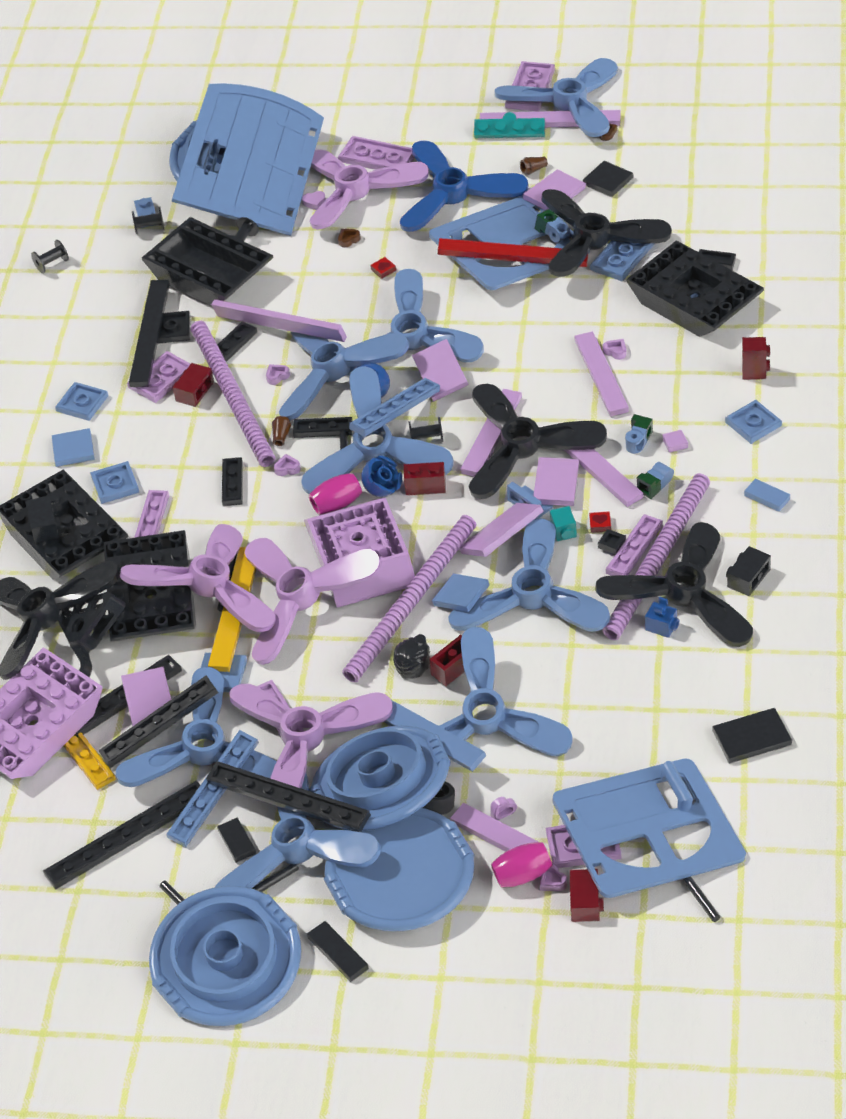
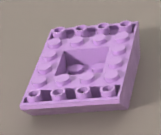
(373, 523)
(46, 692)

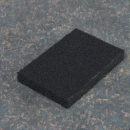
(752, 735)

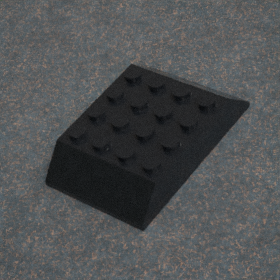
(204, 261)

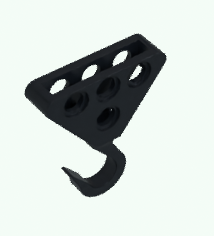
(81, 622)

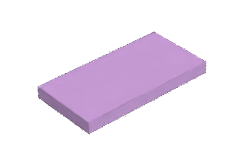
(531, 75)
(374, 153)
(501, 529)

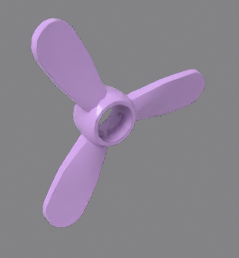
(354, 183)
(274, 565)
(209, 578)
(343, 717)

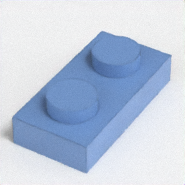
(144, 207)

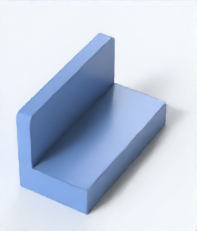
(524, 495)

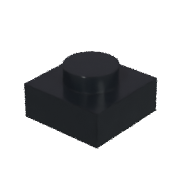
(611, 541)

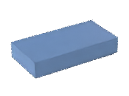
(767, 495)

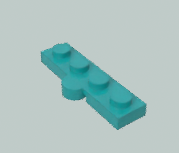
(509, 127)

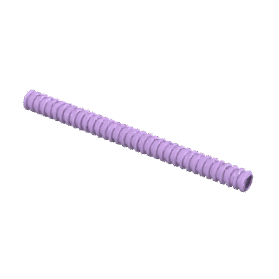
(233, 394)
(659, 551)
(409, 598)

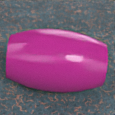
(335, 493)
(521, 864)

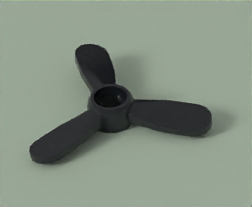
(594, 231)
(563, 436)
(696, 555)
(43, 608)

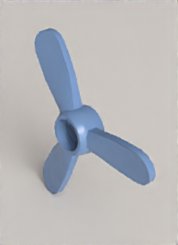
(571, 95)
(409, 301)
(333, 361)
(365, 397)
(537, 554)
(204, 726)
(525, 727)
(335, 846)

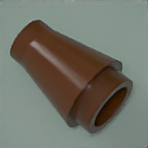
(532, 164)
(280, 429)

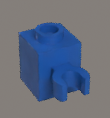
(661, 618)

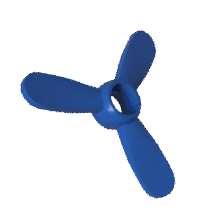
(453, 186)

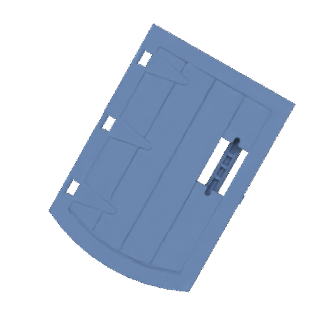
(264, 150)

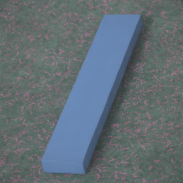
(394, 407)
(455, 747)
(207, 794)

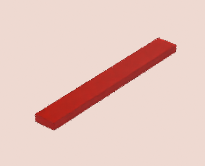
(499, 251)

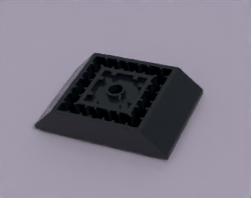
(681, 271)
(78, 515)
(171, 607)

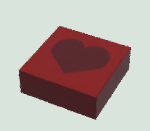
(383, 267)
(599, 521)

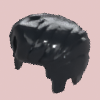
(412, 657)

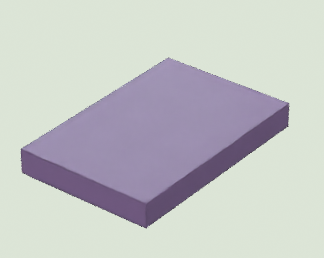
(557, 180)
(441, 367)
(165, 372)
(556, 481)
(145, 692)
(564, 852)

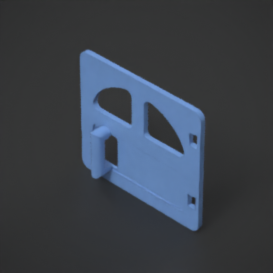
(506, 224)
(634, 808)

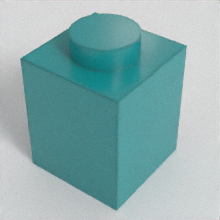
(564, 523)

